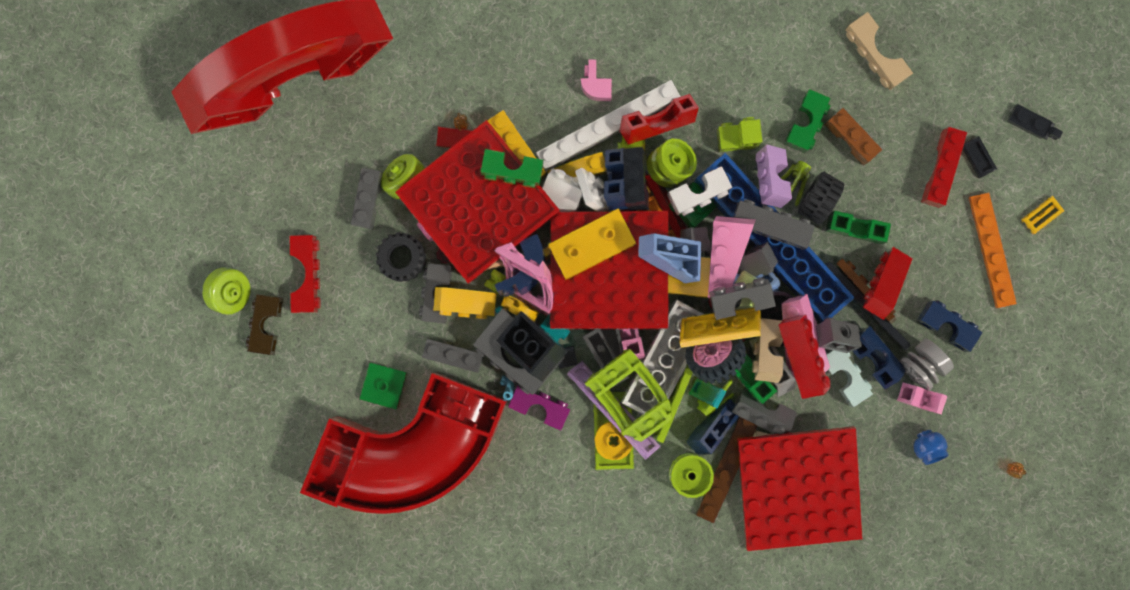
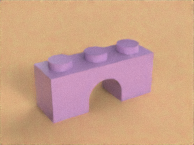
(773, 189)

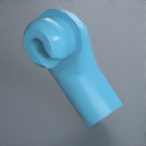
(509, 390)

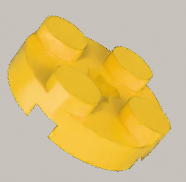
(515, 306)
(611, 451)

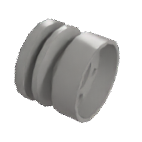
(927, 363)

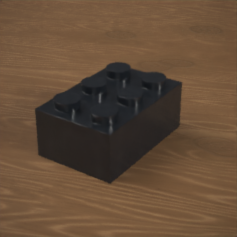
(531, 346)

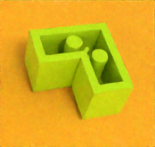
(741, 136)

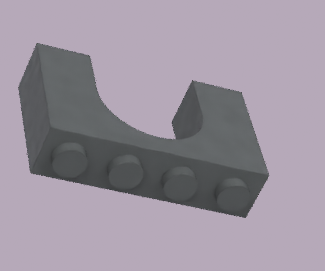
(488, 346)

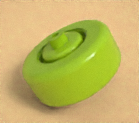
(399, 173)
(226, 290)

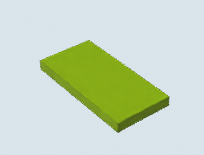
(675, 400)
(600, 462)

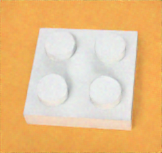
(592, 190)

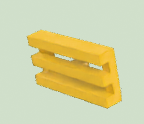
(1030, 225)

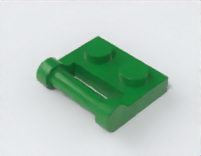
(699, 213)

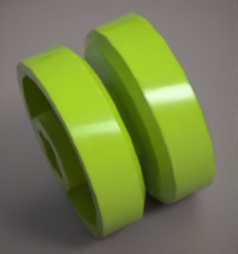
(671, 163)
(697, 485)

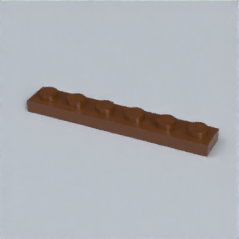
(725, 472)

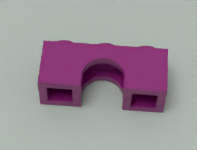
(556, 411)

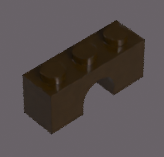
(259, 339)

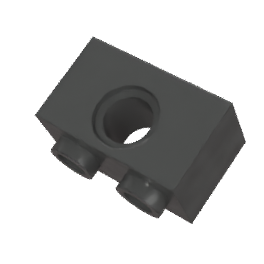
(838, 335)

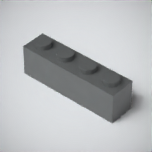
(775, 225)

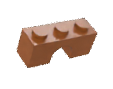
(861, 144)

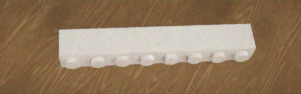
(605, 126)

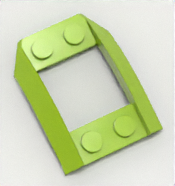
(614, 373)

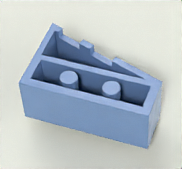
(672, 255)

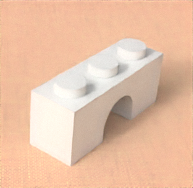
(685, 200)

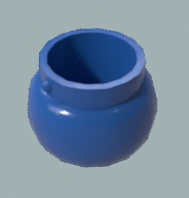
(930, 447)

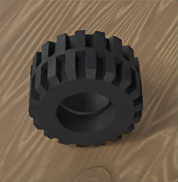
(821, 198)
(384, 257)

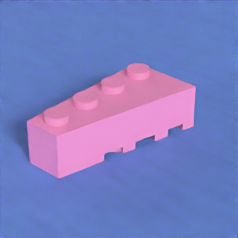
(728, 248)
(799, 306)

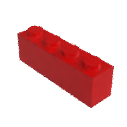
(887, 283)
(804, 356)

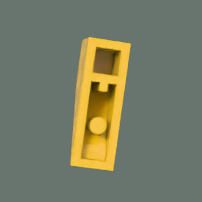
(593, 163)

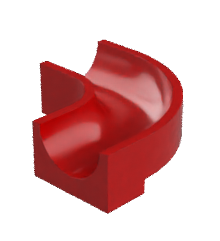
(237, 78)
(408, 466)

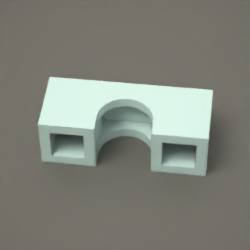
(856, 388)

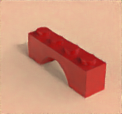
(678, 113)
(941, 180)
(305, 298)

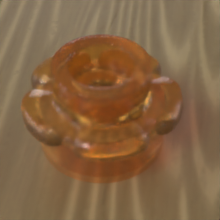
(460, 122)
(1016, 470)

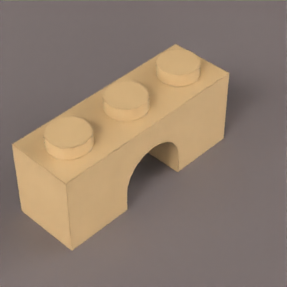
(768, 366)

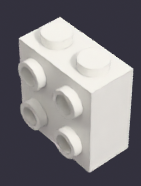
(563, 190)

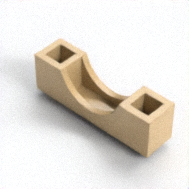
(863, 33)

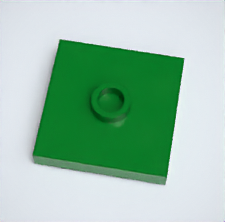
(383, 385)

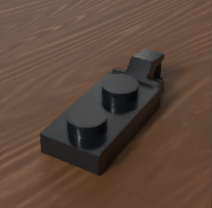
(1033, 123)

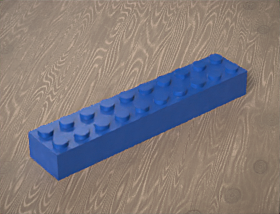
(797, 268)

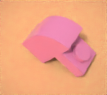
(595, 88)
(631, 340)
(922, 398)

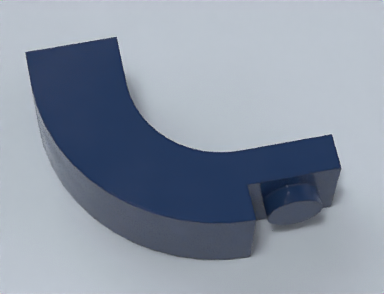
(523, 282)

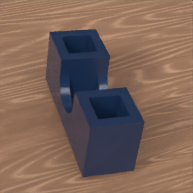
(614, 188)
(964, 333)
(887, 367)

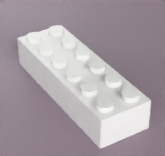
(663, 359)

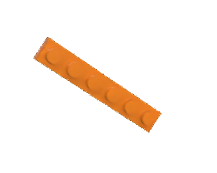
(992, 250)

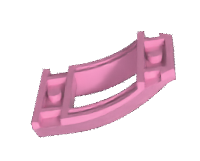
(514, 263)

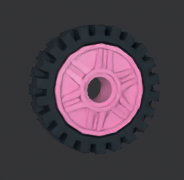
(716, 360)

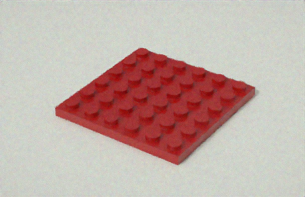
(470, 213)
(617, 291)
(800, 488)

